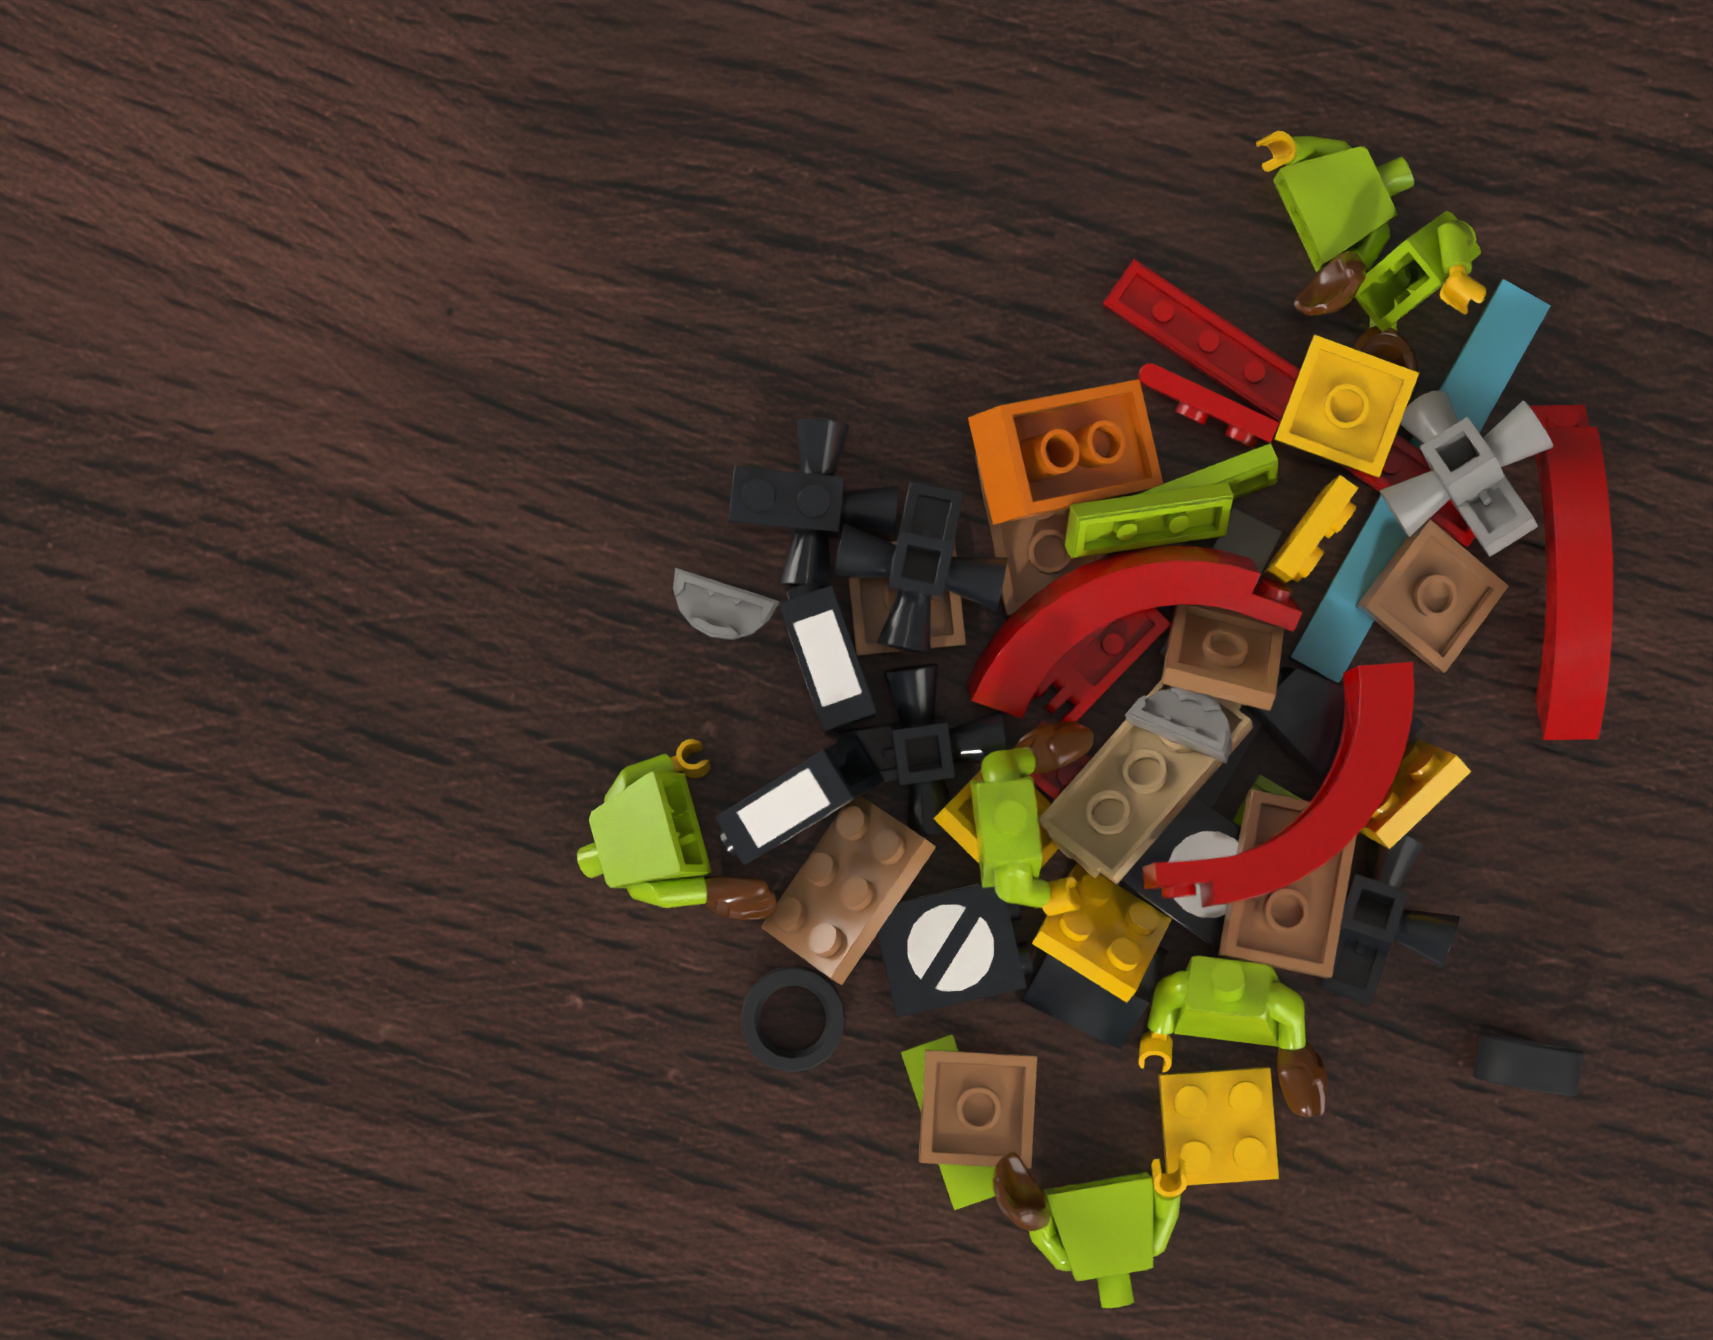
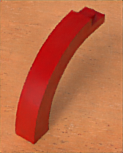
(1578, 576)
(1108, 590)
(1363, 769)

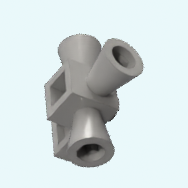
(1467, 470)

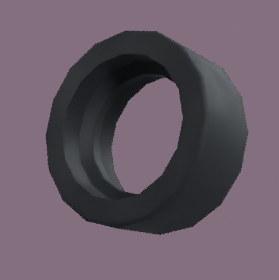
(767, 1051)
(1528, 1065)

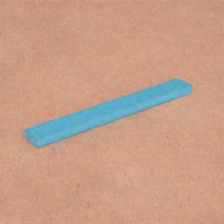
(1473, 389)

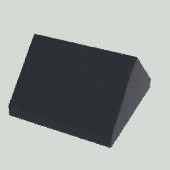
(1086, 1005)

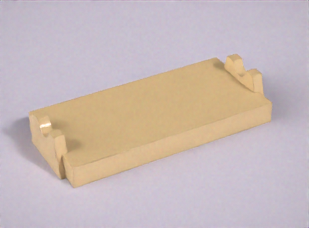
(1131, 794)

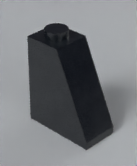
(1309, 719)

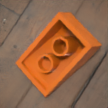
(1065, 450)

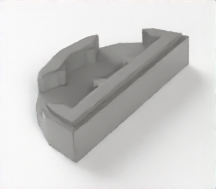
(720, 608)
(1186, 719)

